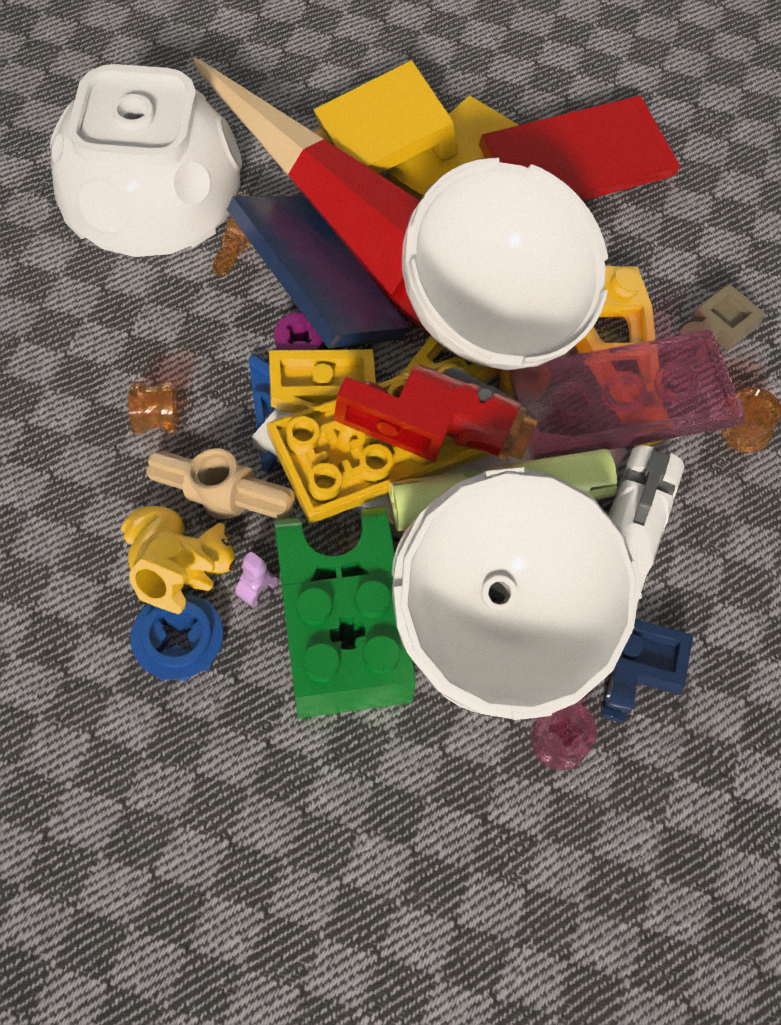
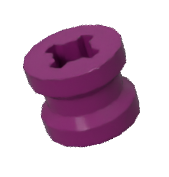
(294, 328)

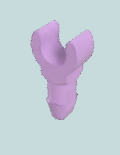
(254, 579)

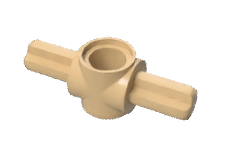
(220, 484)

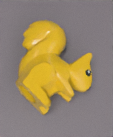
(166, 559)

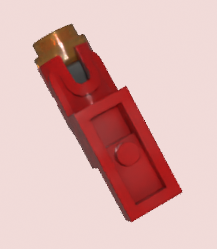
(434, 408)

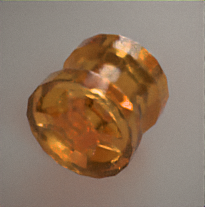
(153, 406)
(761, 408)

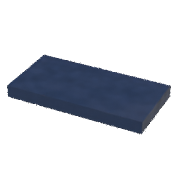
(317, 270)

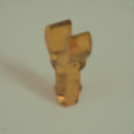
(233, 244)

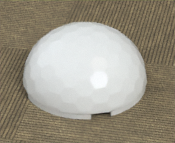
(504, 264)

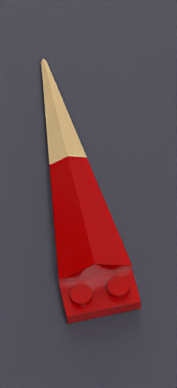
(353, 199)

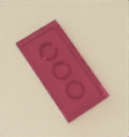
(628, 395)

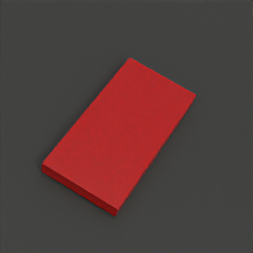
(590, 148)

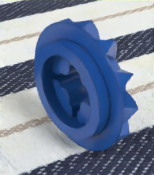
(150, 639)

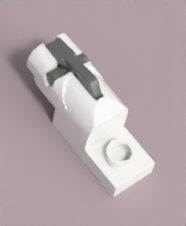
(646, 502)

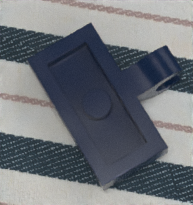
(651, 658)

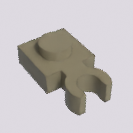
(728, 315)

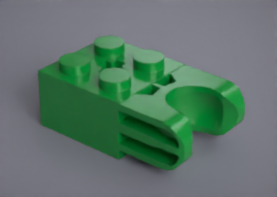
(338, 602)

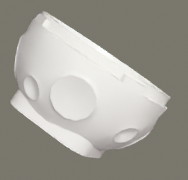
(143, 161)
(564, 604)

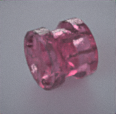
(559, 748)

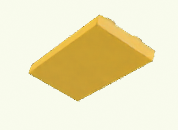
(344, 468)

